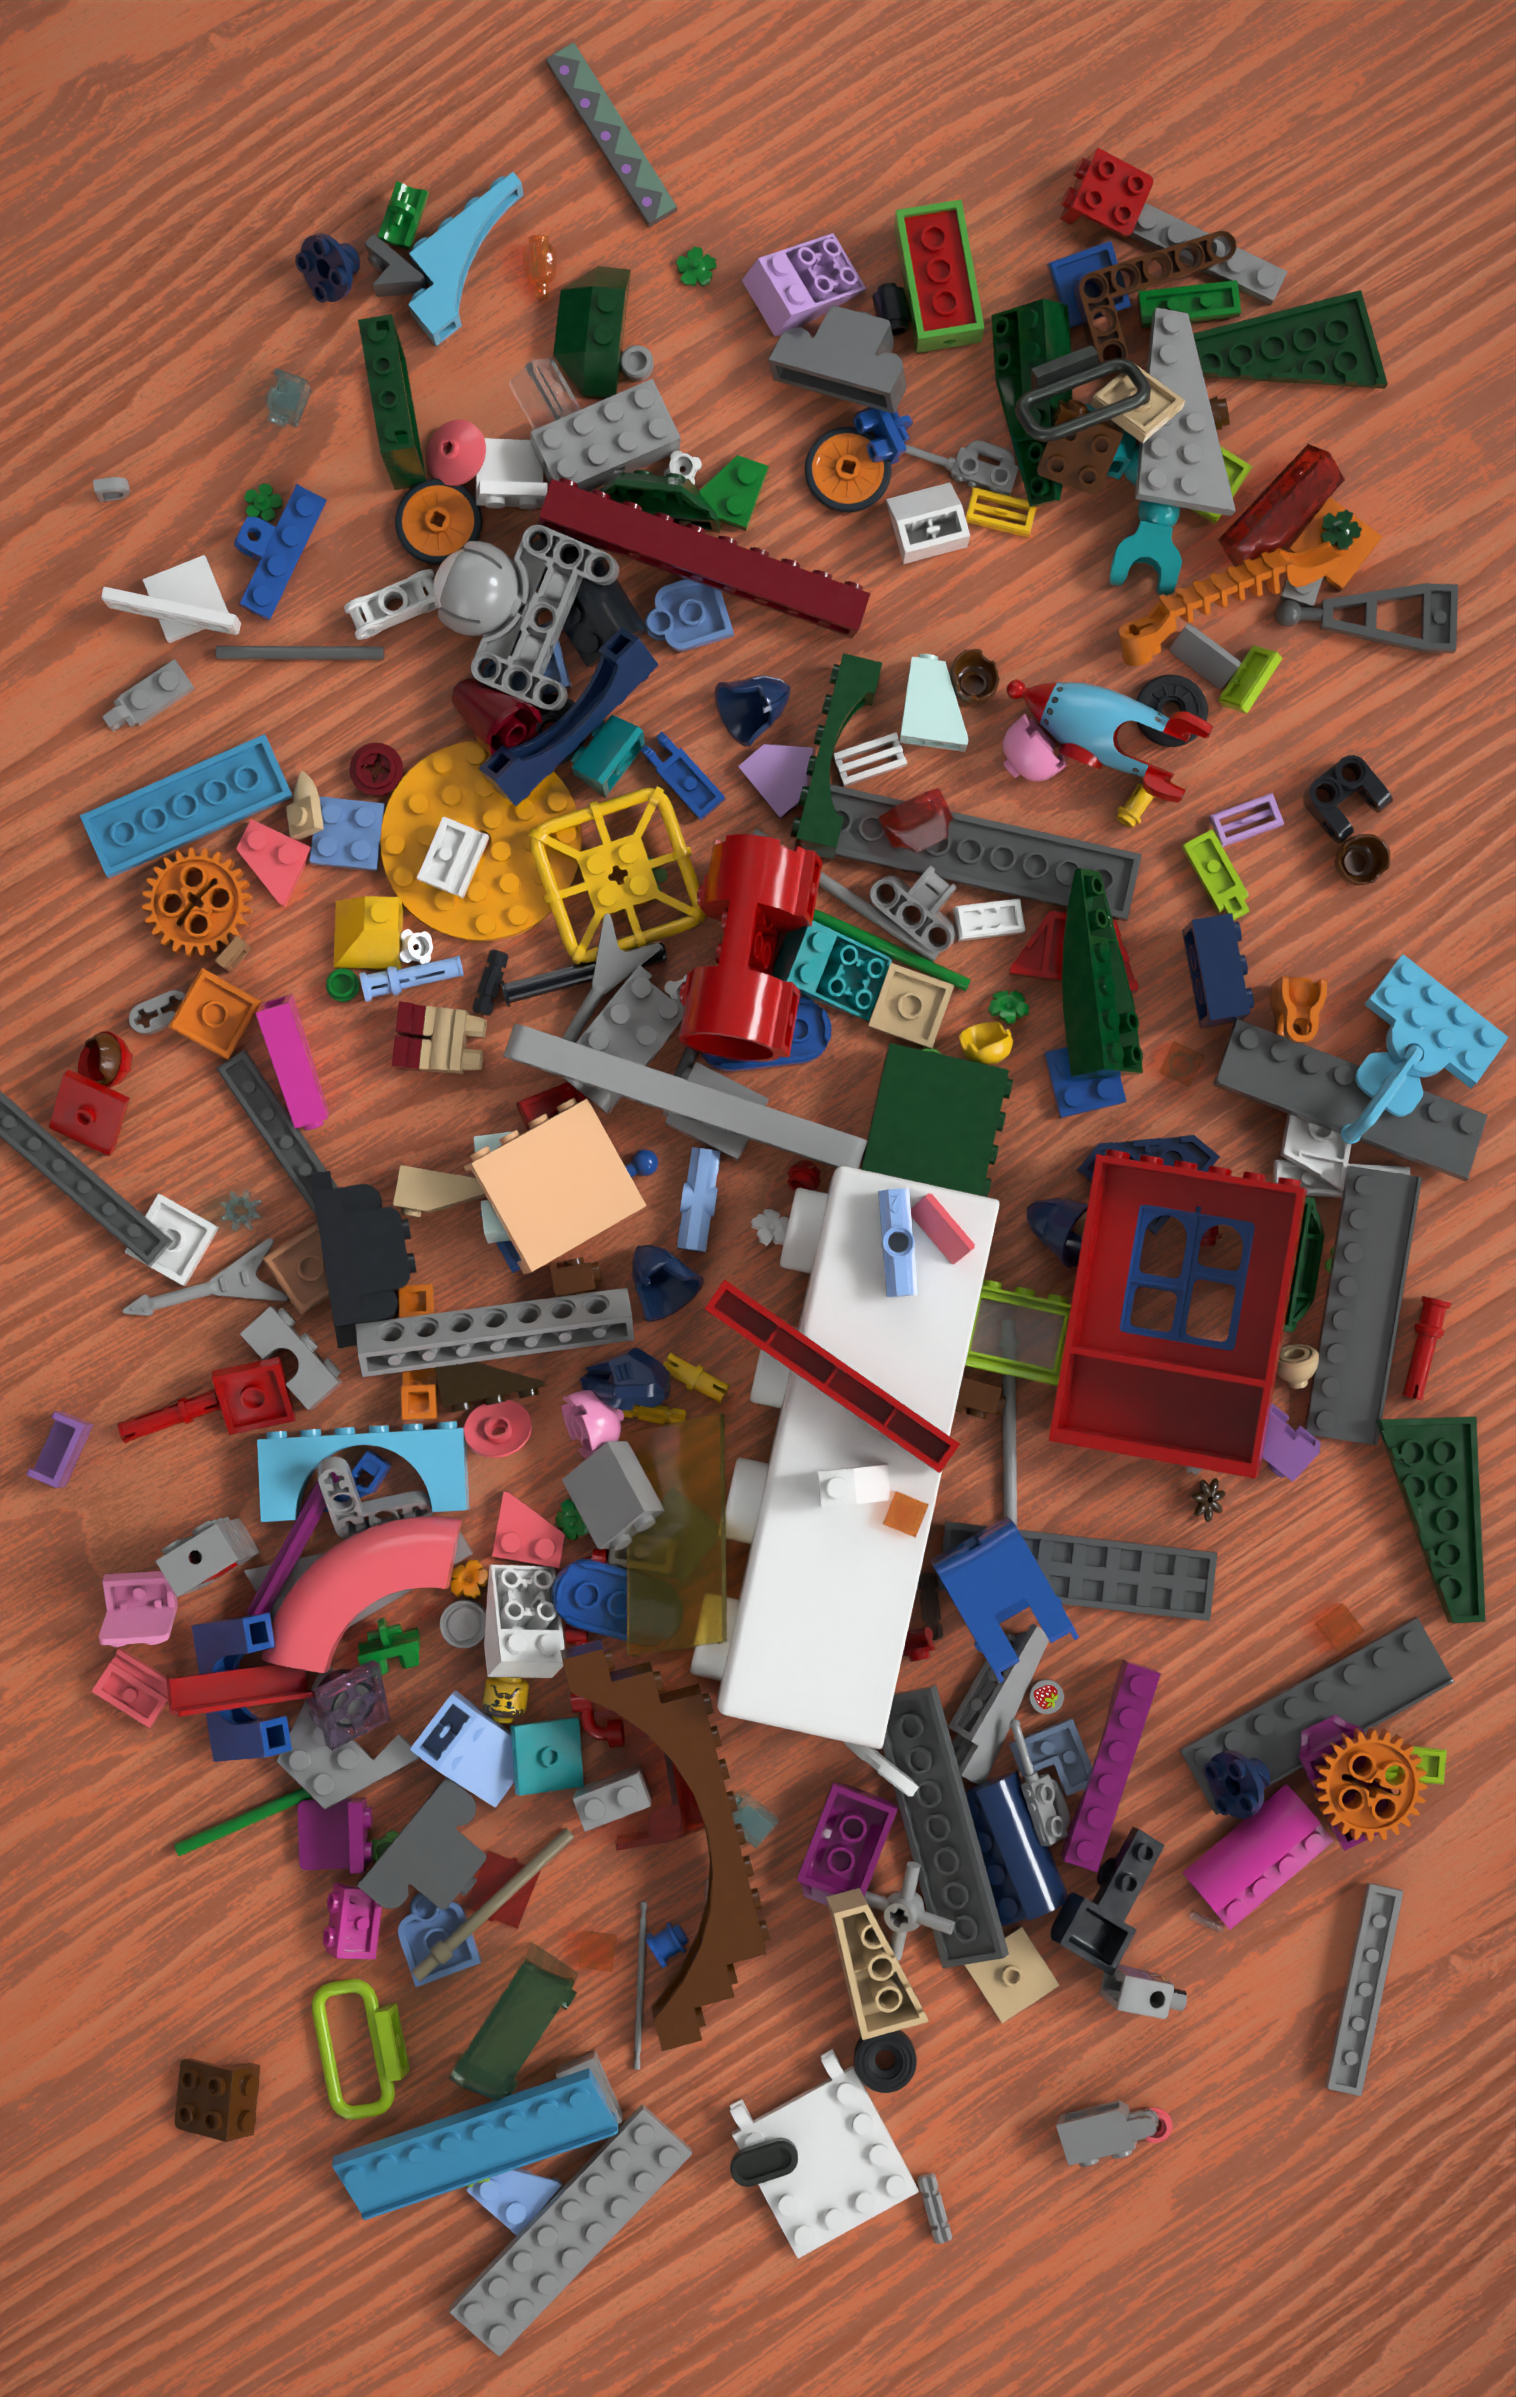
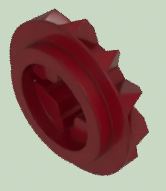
(368, 756)

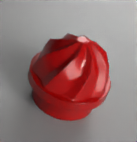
(804, 1175)

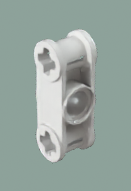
(375, 604)

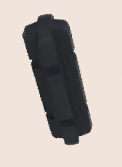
(490, 982)

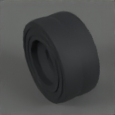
(890, 2078)

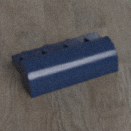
(1017, 1866)

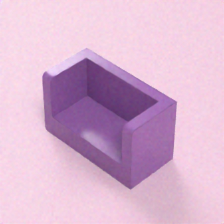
(61, 1450)

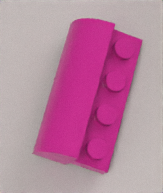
(1258, 1856)

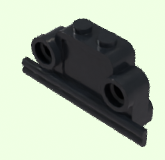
(361, 1254)

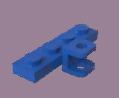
(277, 549)

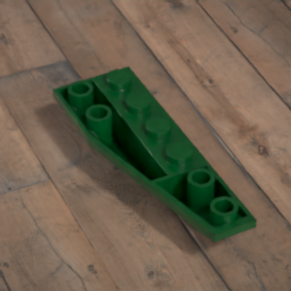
(1022, 341)
(1095, 987)

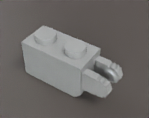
(1104, 2132)

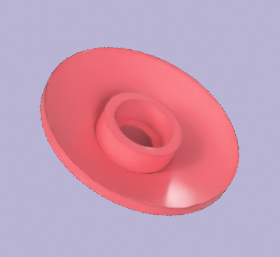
(466, 455)
(490, 1420)

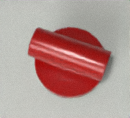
(918, 1644)

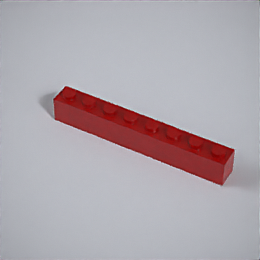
(832, 1376)

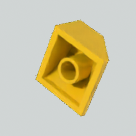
(368, 933)

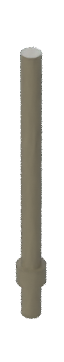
(442, 1951)

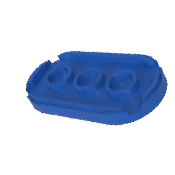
(808, 1041)
(593, 1597)

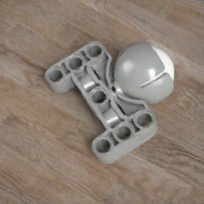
(498, 598)

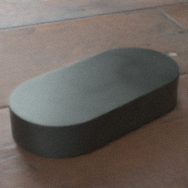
(764, 2162)

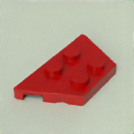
(1044, 952)

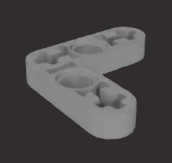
(355, 1510)

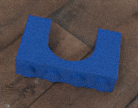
(237, 1732)

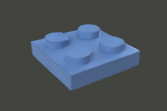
(349, 834)

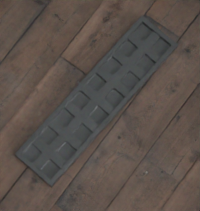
(1115, 1572)

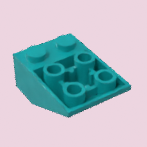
(832, 969)

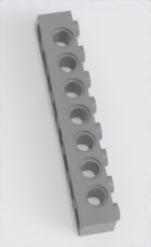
(494, 1332)

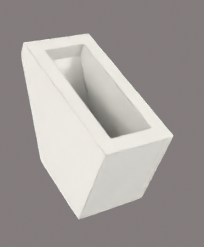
(853, 1485)

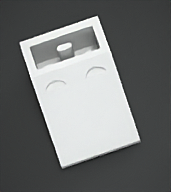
(521, 1623)

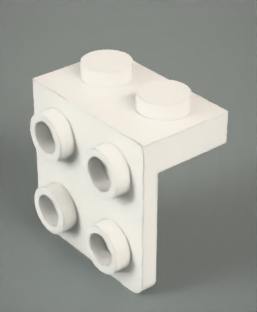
(510, 476)

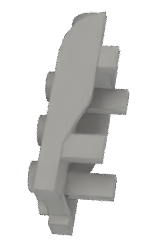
(631, 1028)

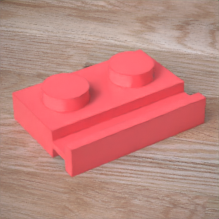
(133, 1688)

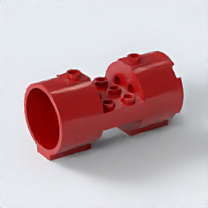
(755, 894)

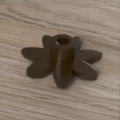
(1208, 1498)

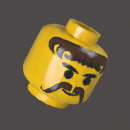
(505, 1698)

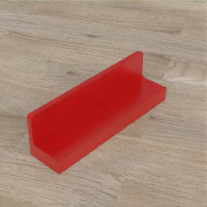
(235, 1689)

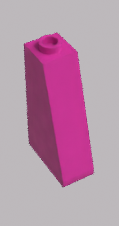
(293, 1061)

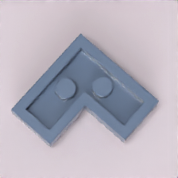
(1063, 1748)

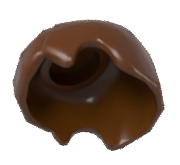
(974, 676)
(1362, 859)

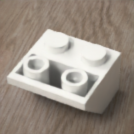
(928, 522)

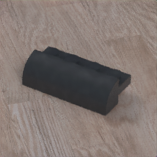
(596, 610)

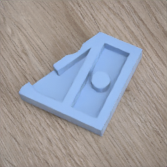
(515, 2196)

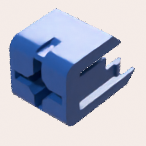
(994, 1580)

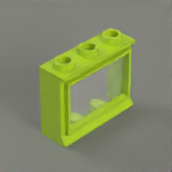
(1019, 1333)

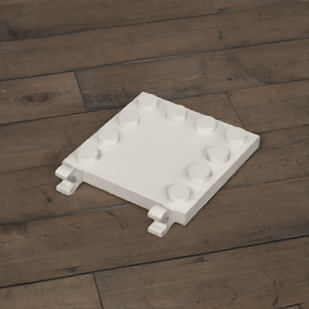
(844, 2163)

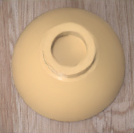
(1297, 1364)

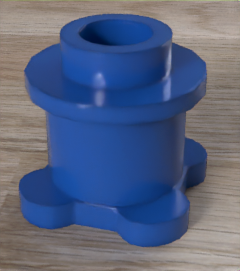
(667, 1943)

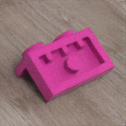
(352, 1923)

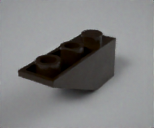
(476, 1381)

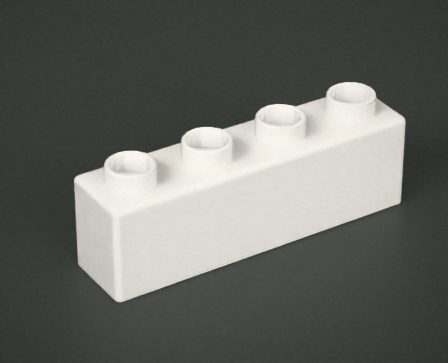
(833, 1586)

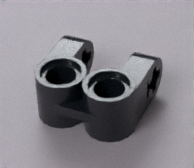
(1339, 789)

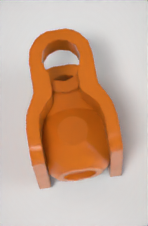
(1297, 1003)

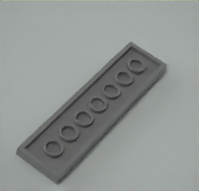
(942, 1830)

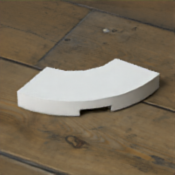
(885, 1768)

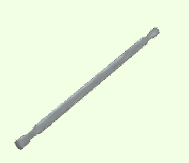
(640, 1985)

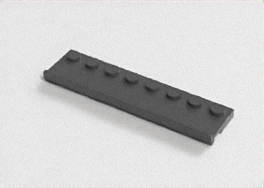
(1326, 1094)
(1362, 1304)
(1358, 1688)

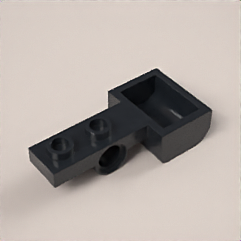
(1098, 1927)

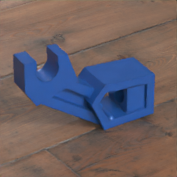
(374, 1465)

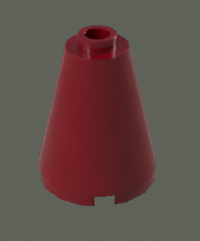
(495, 715)

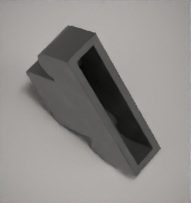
(843, 360)
(429, 1853)

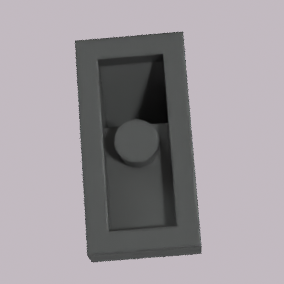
(399, 275)

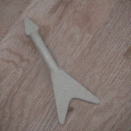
(610, 969)
(235, 1281)

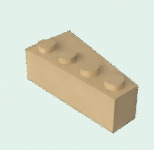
(874, 1979)

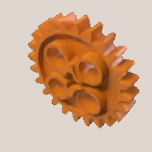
(173, 883)
(1380, 1755)

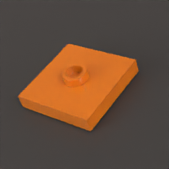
(1351, 558)
(214, 1013)

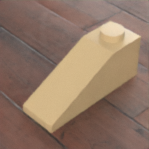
(432, 1191)

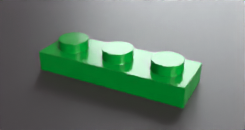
(1200, 301)

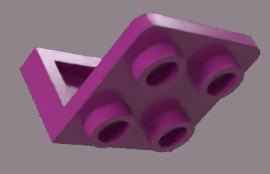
(335, 1835)

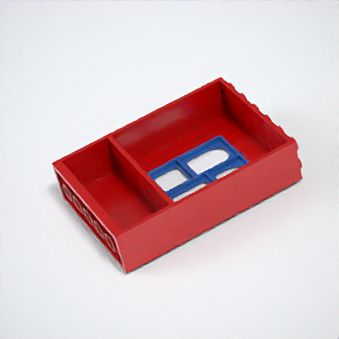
(1166, 1390)

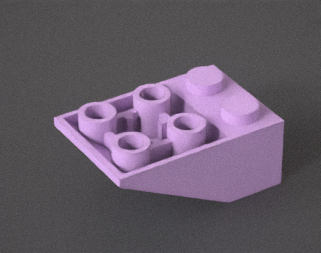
(802, 283)

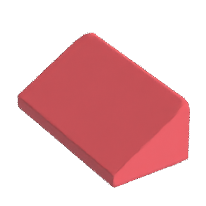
(941, 1228)

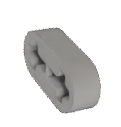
(151, 1007)

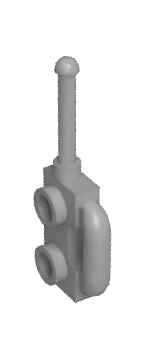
(976, 472)
(1043, 1797)

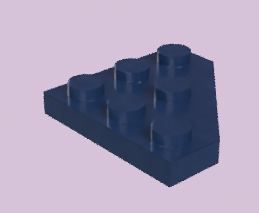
(1180, 1148)

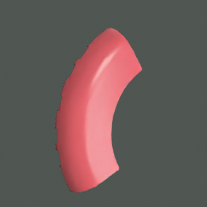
(351, 1578)

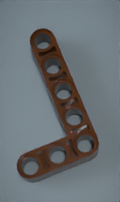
(1141, 280)

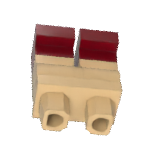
(448, 1039)

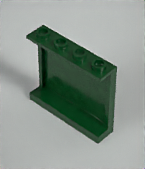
(936, 1119)

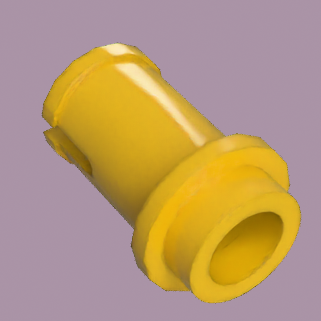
(1130, 813)

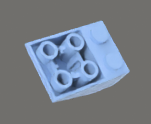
(469, 1749)

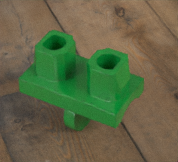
(403, 215)
(388, 1643)

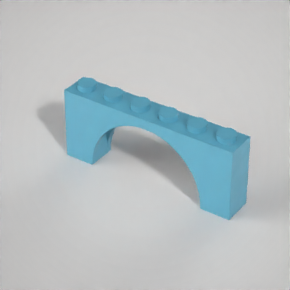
(290, 1462)

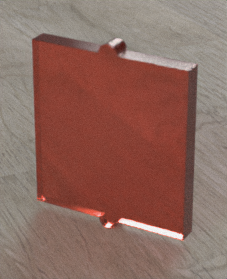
(492, 1876)

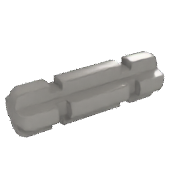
(934, 2208)

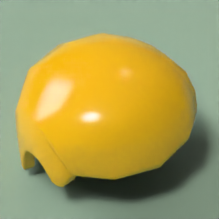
(986, 1043)

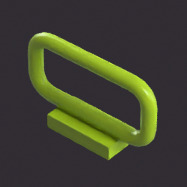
(386, 2042)

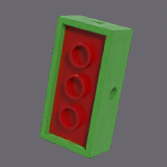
(938, 276)

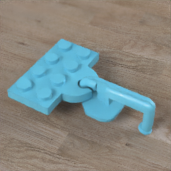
(1435, 1031)

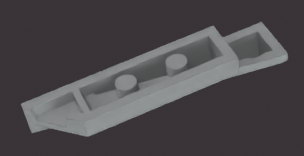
(991, 1705)

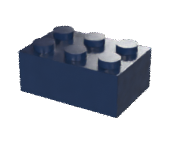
(1217, 970)

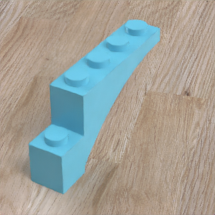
(449, 254)

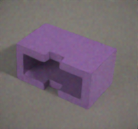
(1288, 1449)

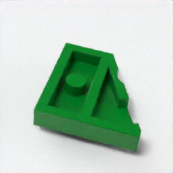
(736, 491)

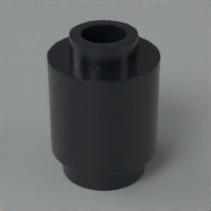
(892, 305)

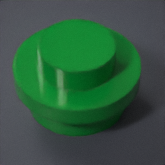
(342, 985)

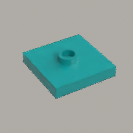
(547, 1756)

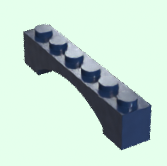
(620, 670)

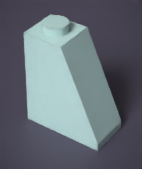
(931, 707)

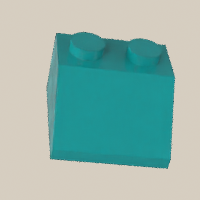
(608, 754)

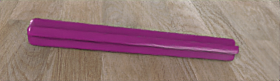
(290, 1551)

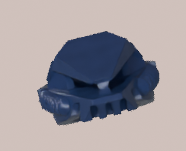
(628, 1380)

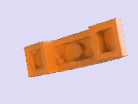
(419, 1386)

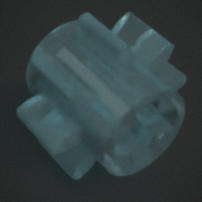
(231, 1215)

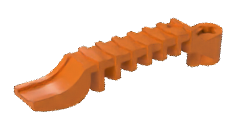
(1143, 636)

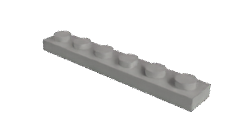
(1251, 272)
(1364, 1989)

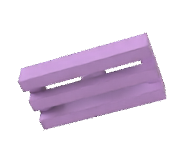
(1220, 830)

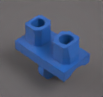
(889, 430)

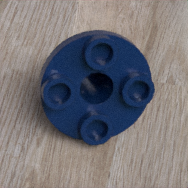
(327, 266)
(1237, 1783)

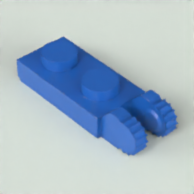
(685, 778)

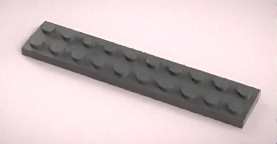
(987, 854)

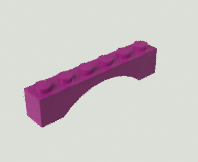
(1114, 1758)

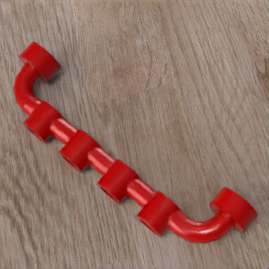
(614, 1732)

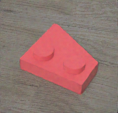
(274, 859)
(526, 1535)

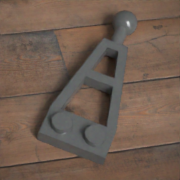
(1437, 616)

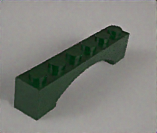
(854, 687)

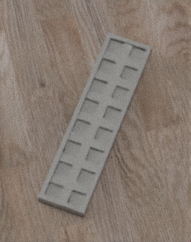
(570, 2230)

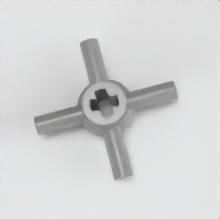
(914, 1914)

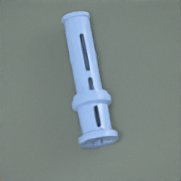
(395, 980)

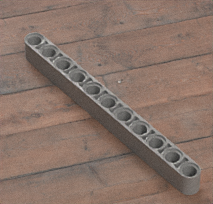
(683, 1098)

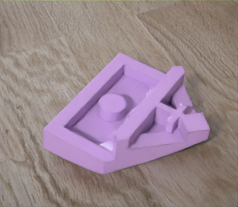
(779, 774)

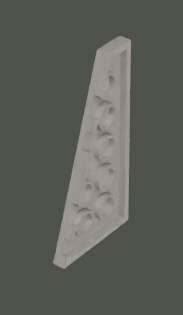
(1184, 457)

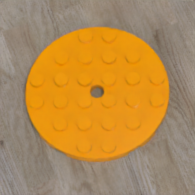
(506, 886)

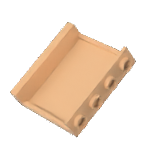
(556, 1183)

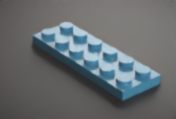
(186, 806)

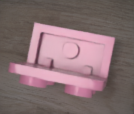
(138, 1609)

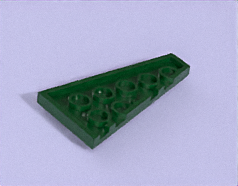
(1441, 1489)

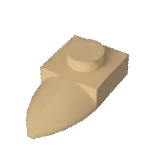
(305, 812)

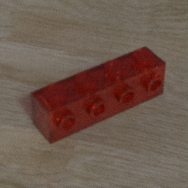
(1283, 506)

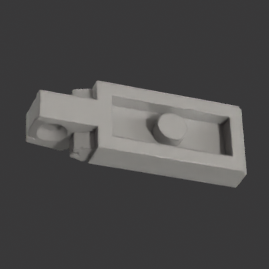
(149, 697)

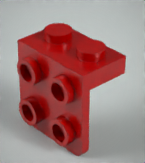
(1107, 193)

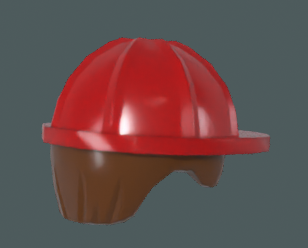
(105, 1059)

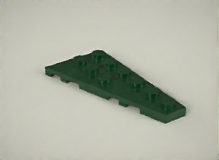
(1303, 344)

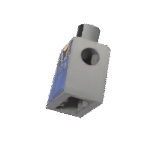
(1141, 1992)

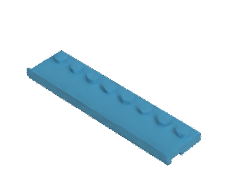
(476, 2144)

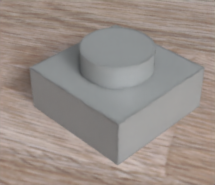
(1304, 596)

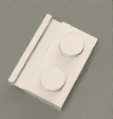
(453, 857)

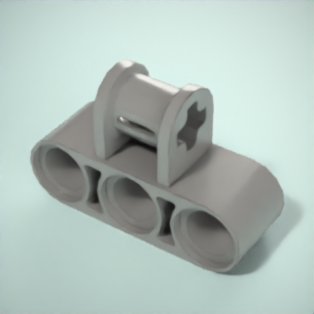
(928, 896)

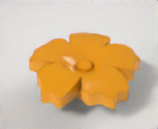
(467, 1579)

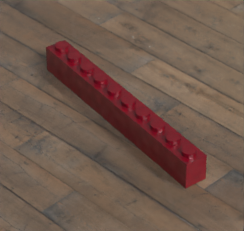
(703, 558)

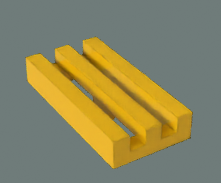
(998, 512)

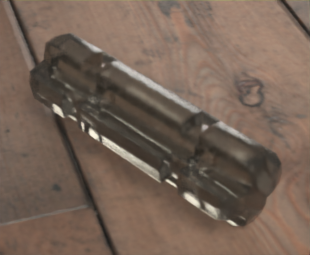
(930, 1604)

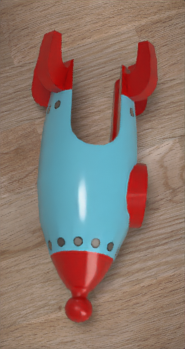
(1088, 726)

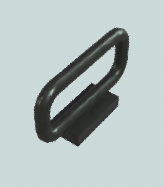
(1071, 372)

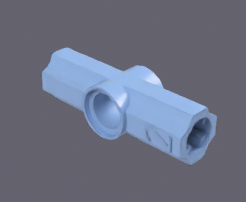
(698, 1199)
(896, 1218)

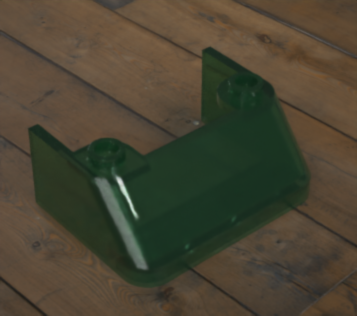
(515, 2025)

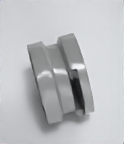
(463, 1623)

